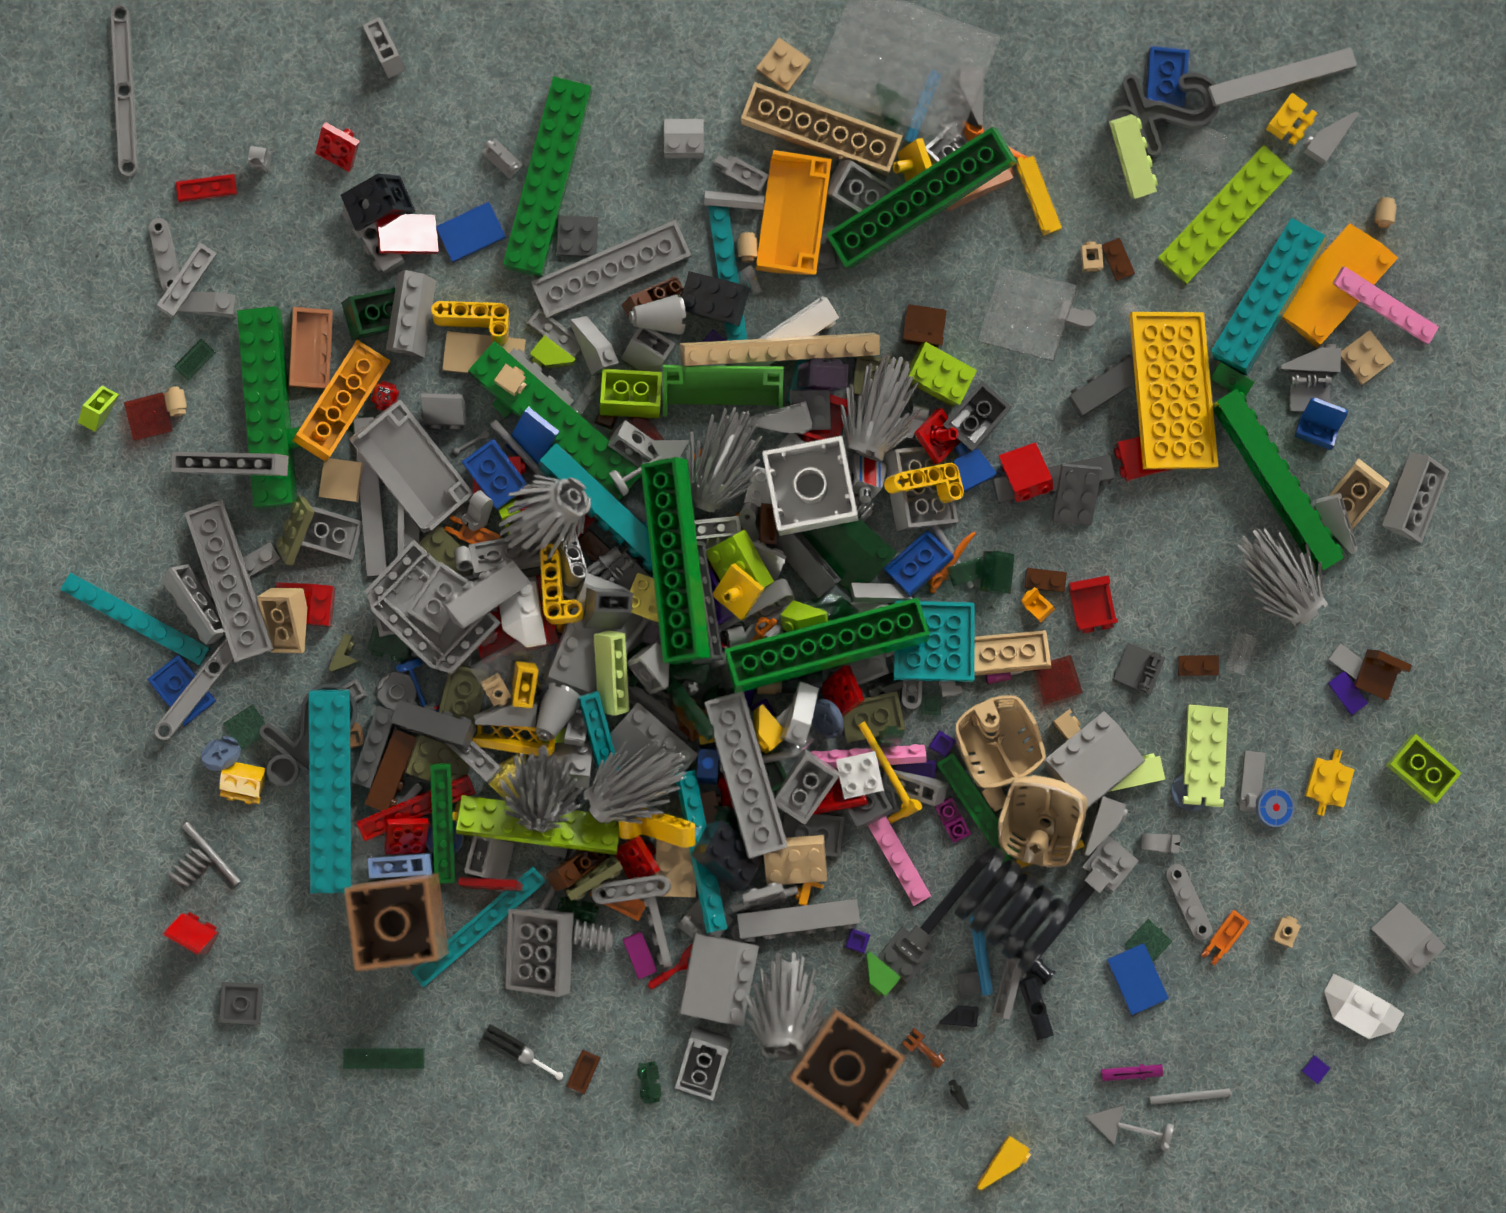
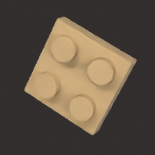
(783, 65)
(1365, 357)

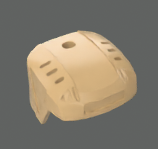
(1004, 754)
(1042, 799)

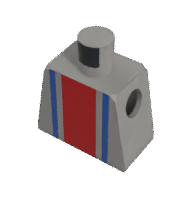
(866, 476)

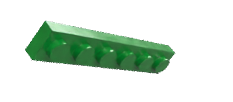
(972, 800)
(442, 822)

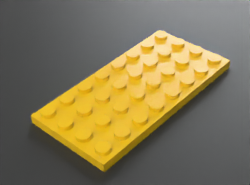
(1173, 390)

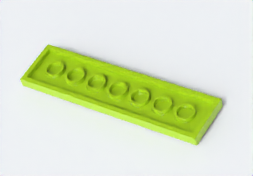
(1225, 214)
(581, 831)

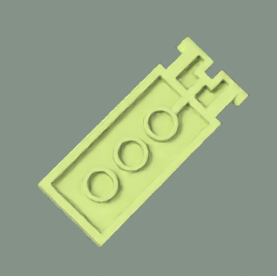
(1205, 754)

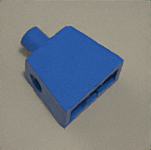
(972, 467)
(707, 765)

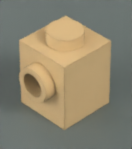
(511, 380)

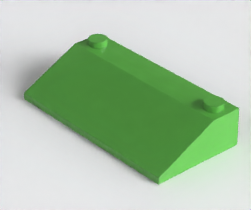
(722, 385)

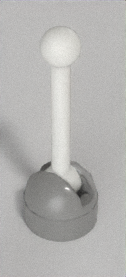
(527, 1056)

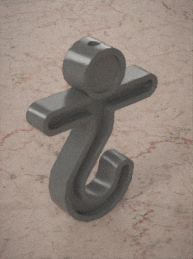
(1156, 111)
(285, 767)

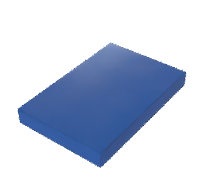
(1164, 72)
(470, 232)
(534, 435)
(494, 473)
(918, 563)
(173, 680)
(1137, 979)

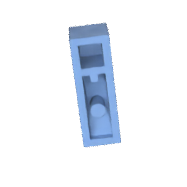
(401, 865)

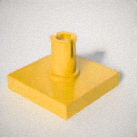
(912, 159)
(738, 591)

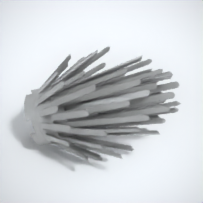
(879, 410)
(714, 472)
(559, 507)
(1294, 591)
(541, 791)
(621, 791)
(782, 1017)

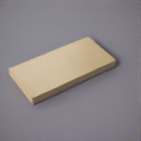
(465, 349)
(1012, 652)

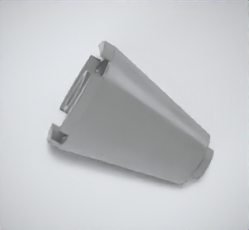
(660, 315)
(556, 710)

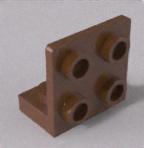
(924, 325)
(1379, 673)

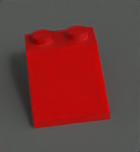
(319, 602)
(192, 933)

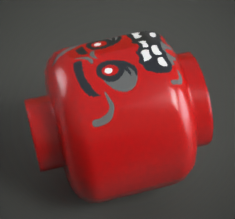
(384, 395)

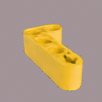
(470, 317)
(943, 482)
(555, 583)
(661, 827)

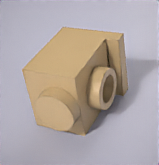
(1095, 250)
(493, 684)
(1067, 725)
(1279, 933)

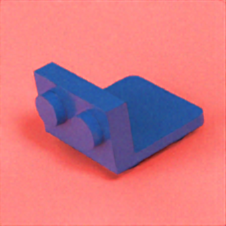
(1320, 423)

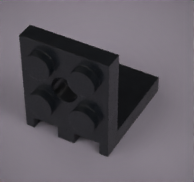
(385, 196)

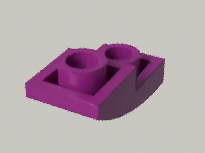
(952, 820)
(639, 955)

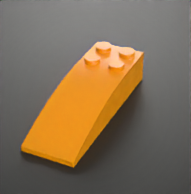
(341, 400)

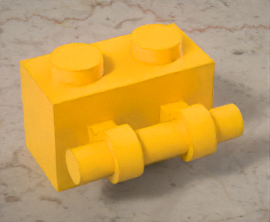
(1287, 115)
(242, 783)

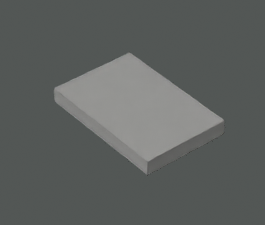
(428, 603)

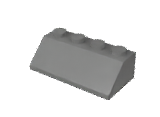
(411, 313)
(1415, 497)
(485, 593)
(195, 603)

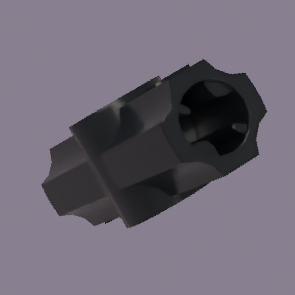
(1040, 1021)

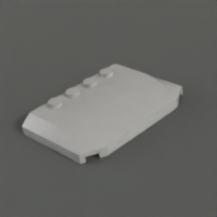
(394, 593)
(575, 654)

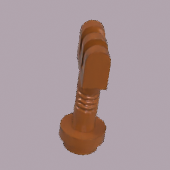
(937, 1060)

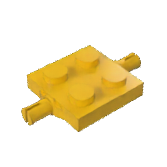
(1329, 782)

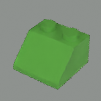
(880, 975)

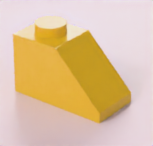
(524, 684)
(766, 729)

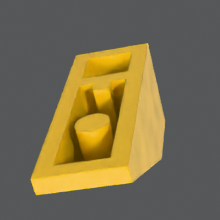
(1007, 1159)

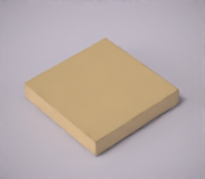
(341, 480)

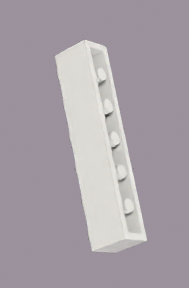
(804, 323)

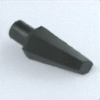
(958, 1093)

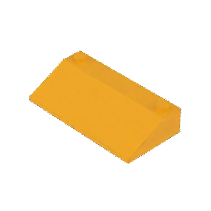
(793, 213)
(1319, 303)

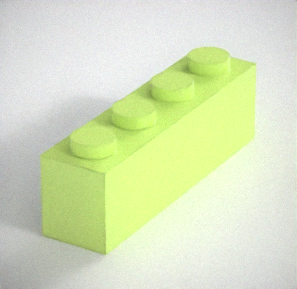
(1133, 156)
(611, 671)
(1146, 773)

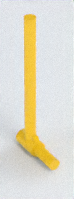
(909, 805)

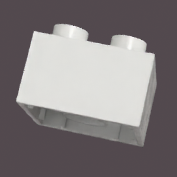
(810, 486)

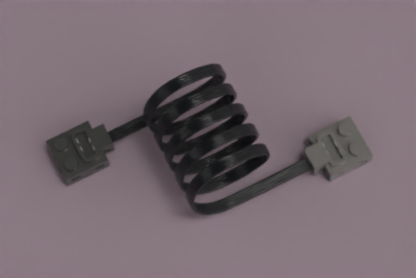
(1105, 867)

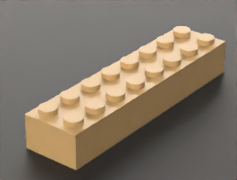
(821, 129)

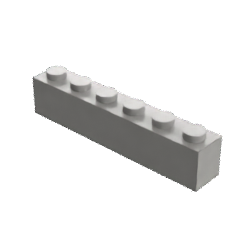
(229, 463)
(798, 918)

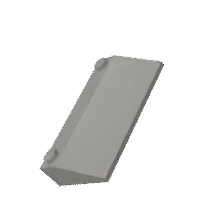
(411, 466)

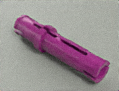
(1156, 1071)

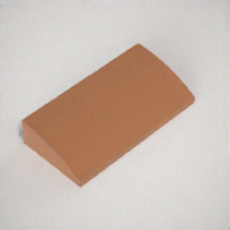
(310, 348)

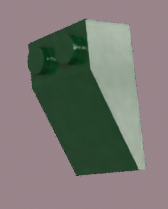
(368, 313)

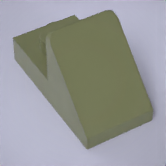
(340, 659)

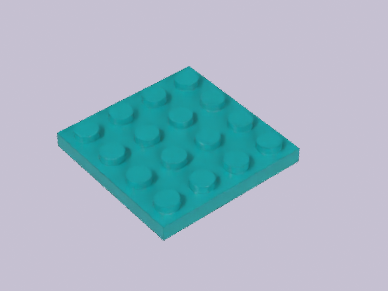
(950, 647)

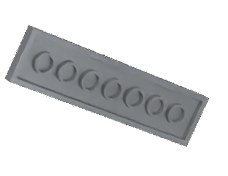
(611, 269)
(229, 581)
(745, 775)

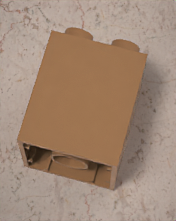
(396, 921)
(845, 1067)

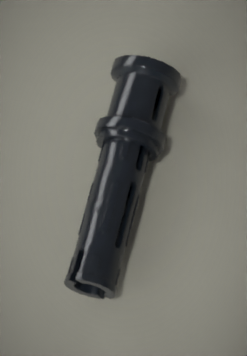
(1038, 968)

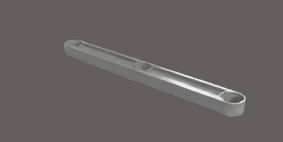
(124, 77)
(195, 691)

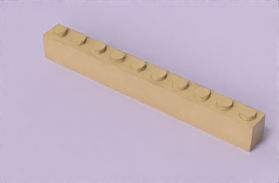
(779, 349)

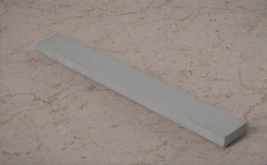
(1282, 77)
(371, 513)

